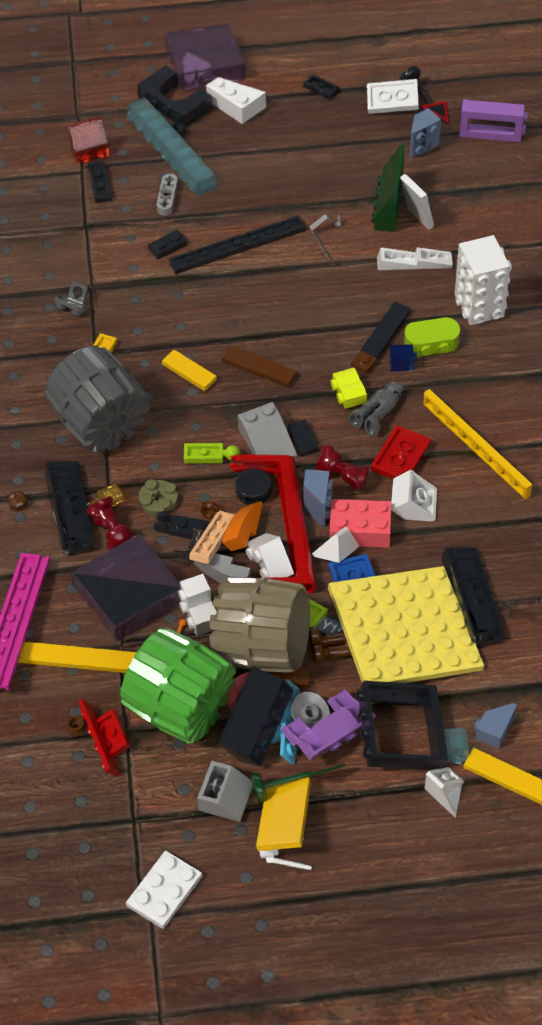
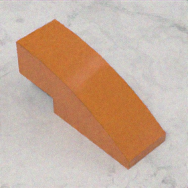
(242, 526)

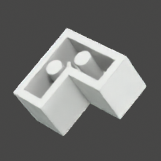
(271, 556)
(196, 603)

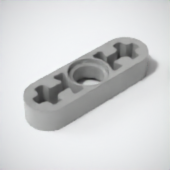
(164, 188)

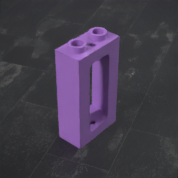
(493, 111)

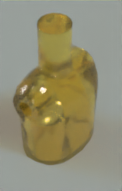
(112, 491)

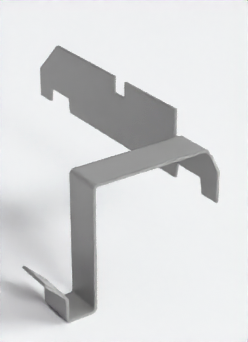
(317, 223)

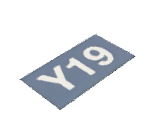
(329, 626)

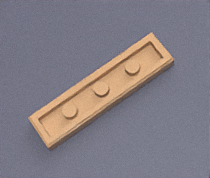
(211, 538)

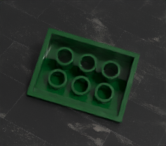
(389, 193)

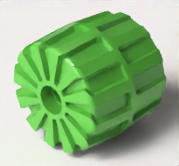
(177, 685)

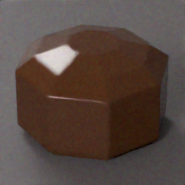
(17, 501)

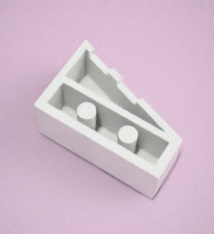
(236, 99)

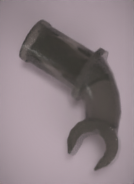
(185, 555)

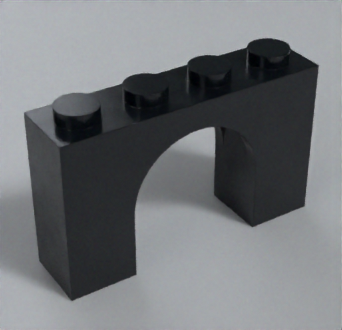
(183, 110)

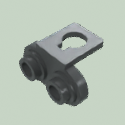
(77, 306)

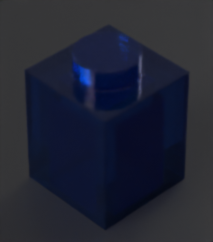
(402, 357)

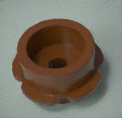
(209, 509)
(73, 721)

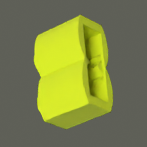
(349, 388)

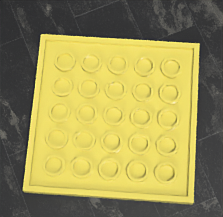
(405, 626)

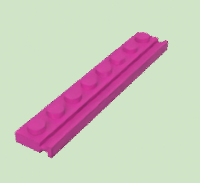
(18, 612)

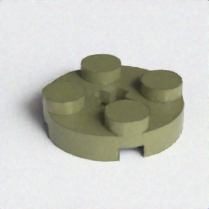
(158, 488)

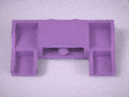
(328, 732)

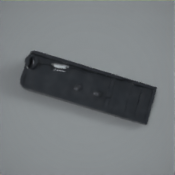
(69, 506)
(473, 594)

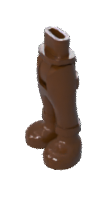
(331, 643)

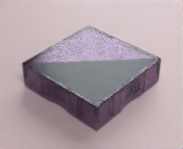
(127, 587)

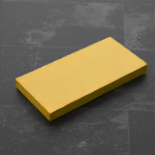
(284, 815)

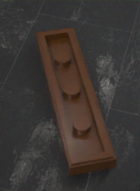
(259, 366)

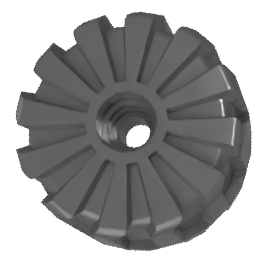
(96, 398)

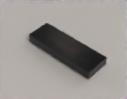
(99, 182)

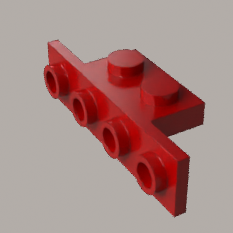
(108, 735)

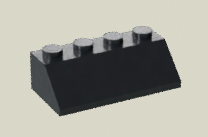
(256, 717)

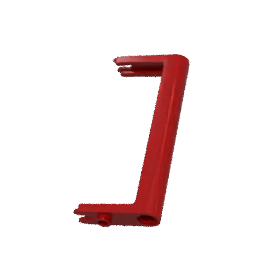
(292, 511)

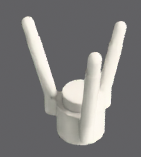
(270, 854)

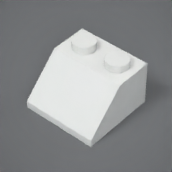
(413, 497)

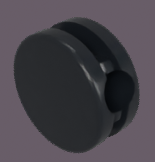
(253, 486)

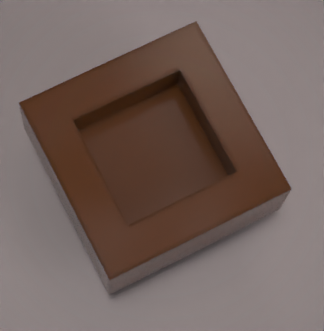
(363, 362)

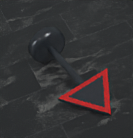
(438, 108)

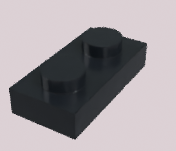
(167, 244)

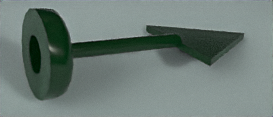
(259, 787)

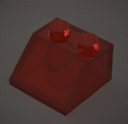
(88, 140)

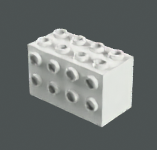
(482, 280)

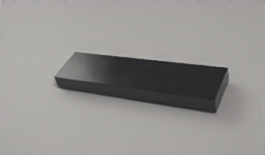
(386, 329)

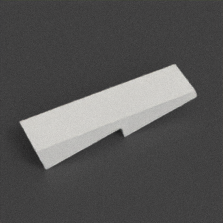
(420, 259)

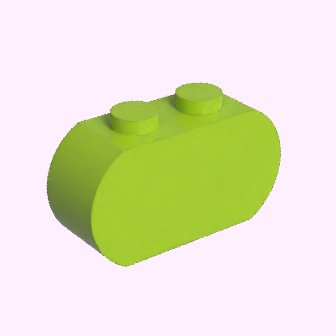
(433, 336)

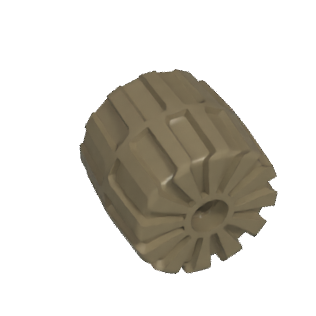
(261, 624)

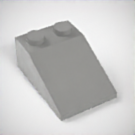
(265, 431)

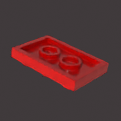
(400, 452)

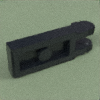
(179, 525)

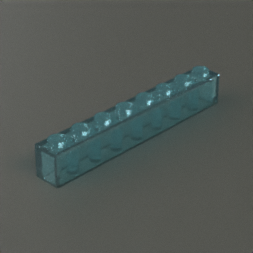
(171, 146)

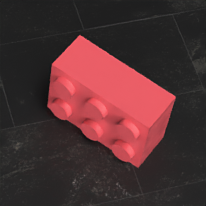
(365, 519)

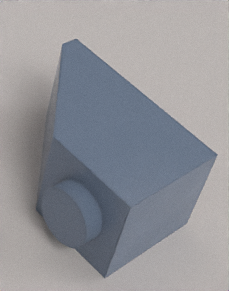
(495, 725)

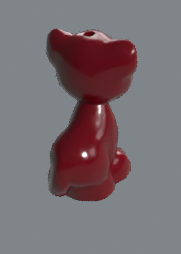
(330, 461)
(105, 516)

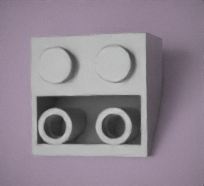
(224, 792)

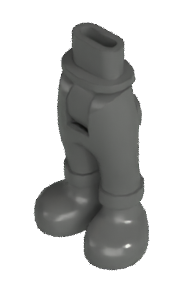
(385, 400)

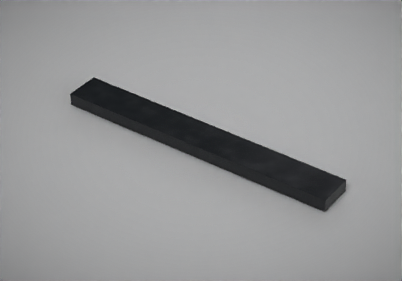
(236, 244)

